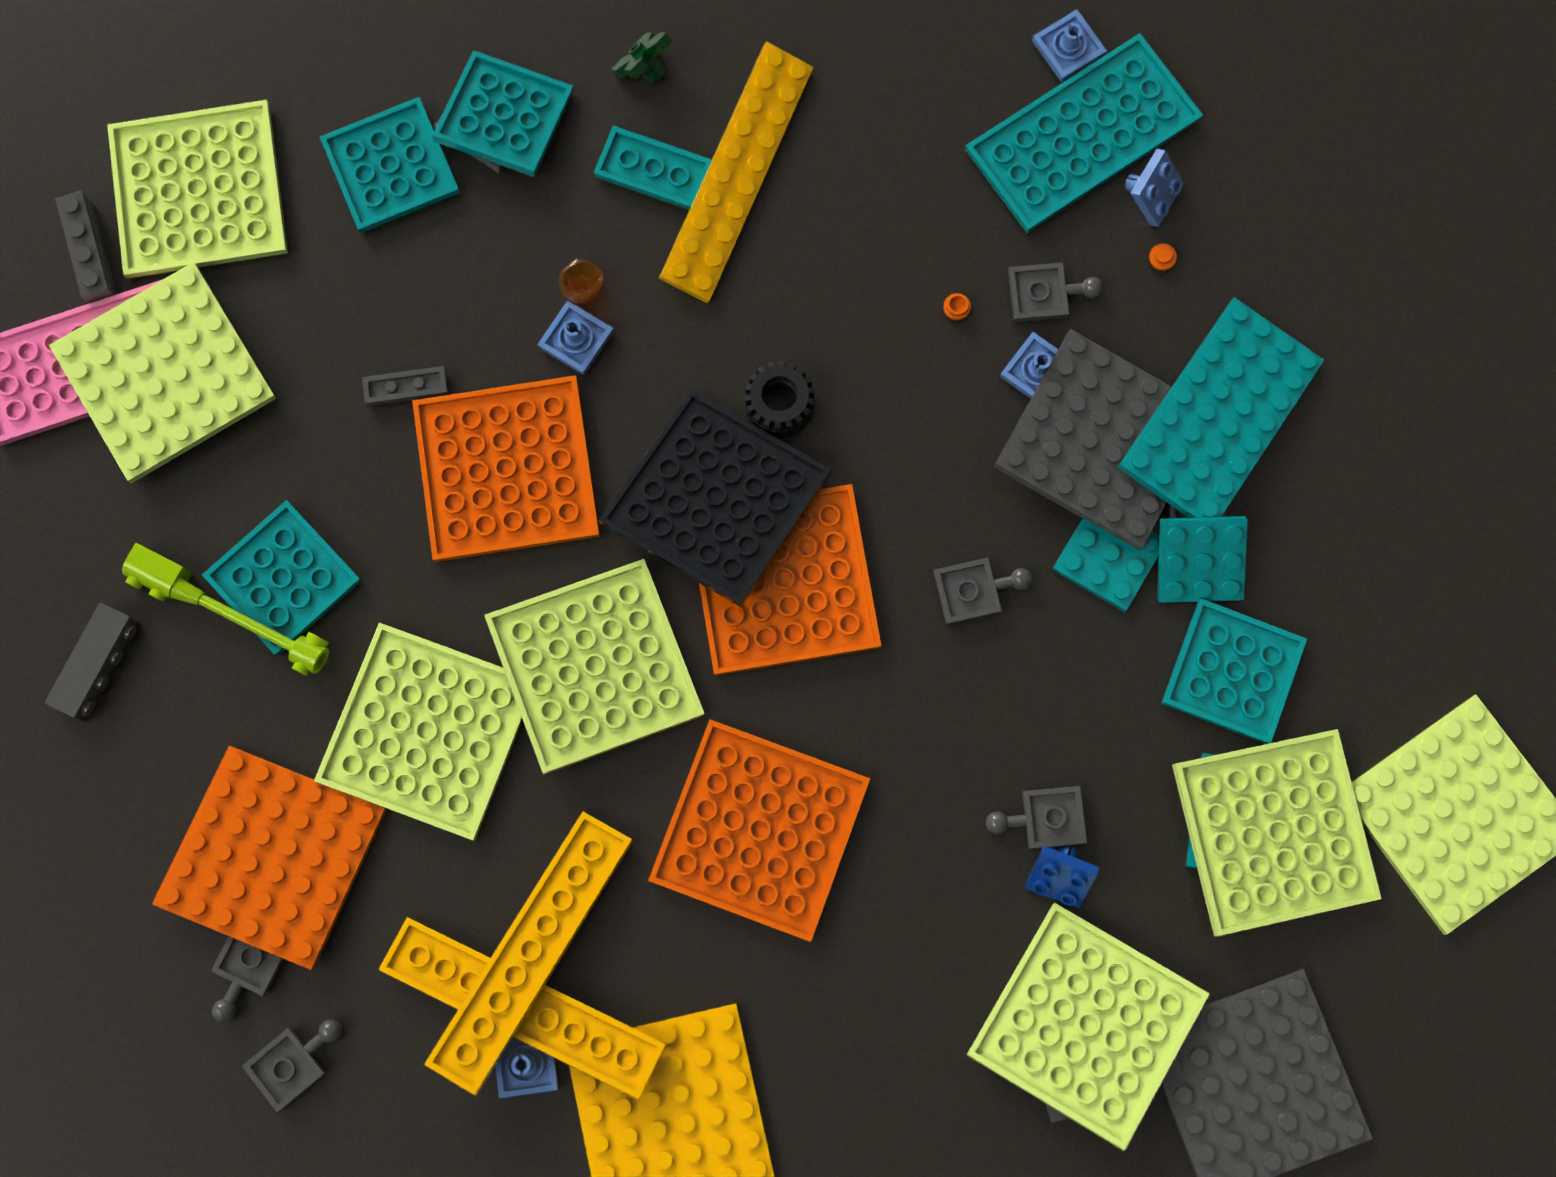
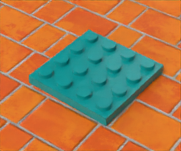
(503, 113)
(389, 165)
(282, 575)
(1234, 671)

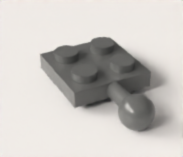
(1041, 291)
(971, 592)
(1050, 816)
(246, 968)
(287, 1065)

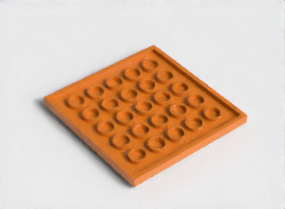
(505, 468)
(808, 601)
(759, 830)
(270, 857)

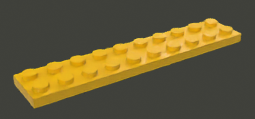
(736, 173)
(528, 954)
(553, 1023)

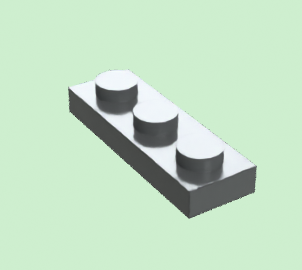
(405, 386)

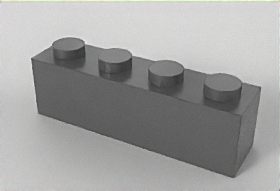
(85, 247)
(91, 662)

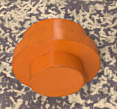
(1162, 257)
(957, 306)

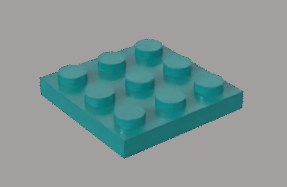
(1202, 559)
(1106, 564)

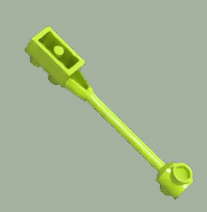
(171, 581)

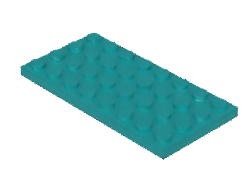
(1083, 132)
(1221, 413)

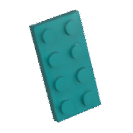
(651, 167)

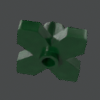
(644, 58)

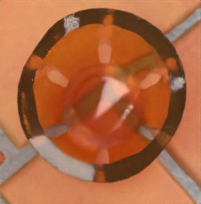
(581, 290)

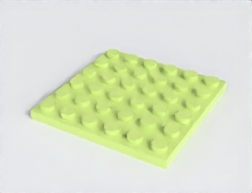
(197, 189)
(162, 372)
(593, 666)
(423, 732)
(1458, 814)
(1276, 832)
(1088, 1026)

